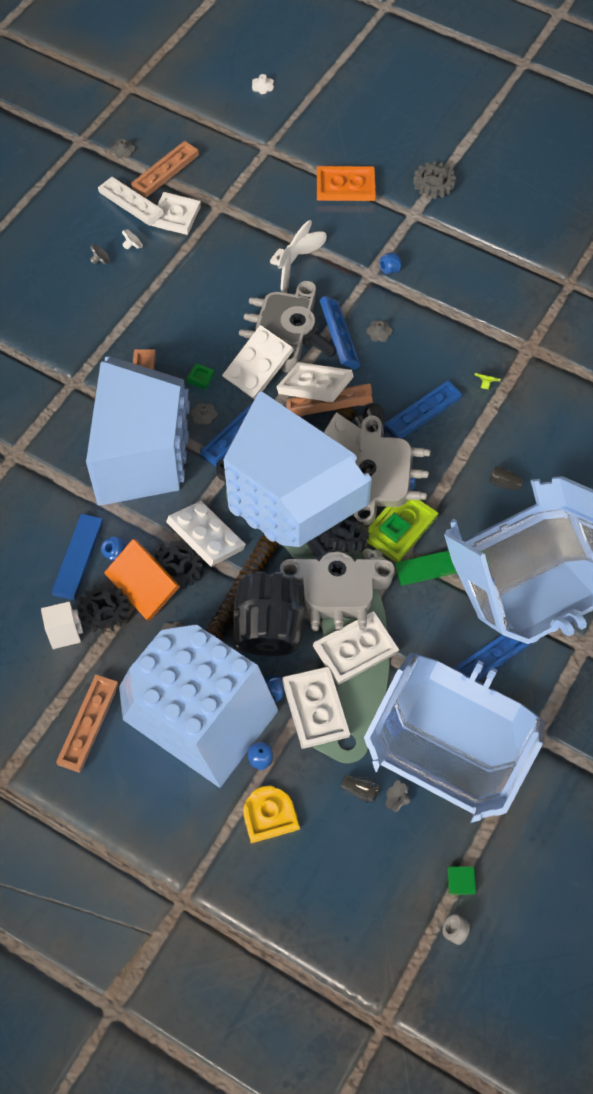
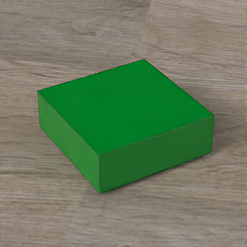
(200, 376)
(395, 528)
(461, 881)

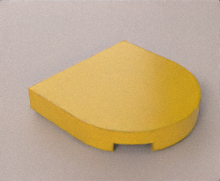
(269, 814)

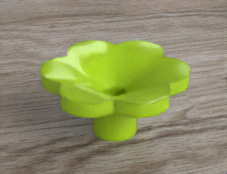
(486, 380)

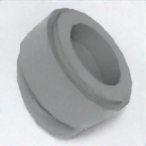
(456, 929)

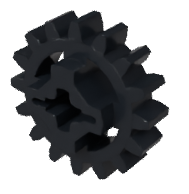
(346, 536)
(184, 557)
(104, 610)

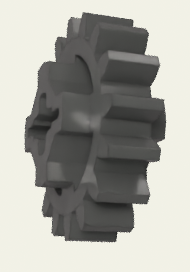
(434, 180)

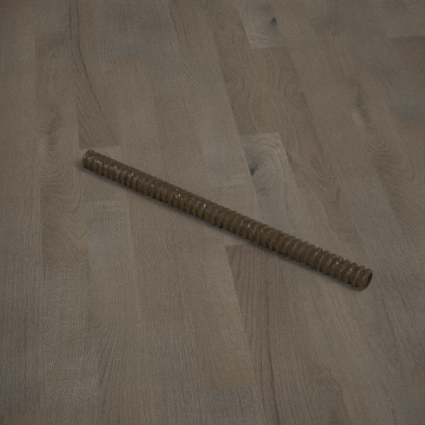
(256, 563)

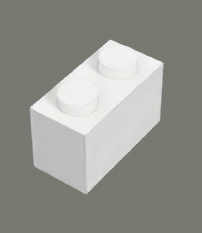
(62, 625)

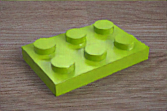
(416, 514)

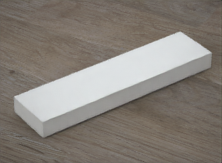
(130, 200)

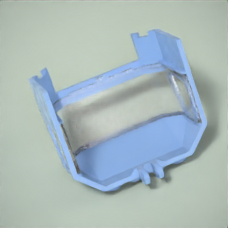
(534, 566)
(455, 735)

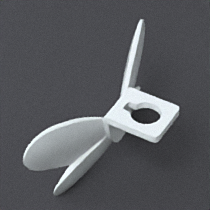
(301, 244)

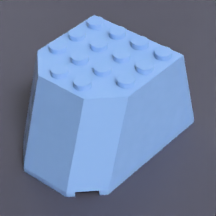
(137, 432)
(291, 476)
(197, 700)

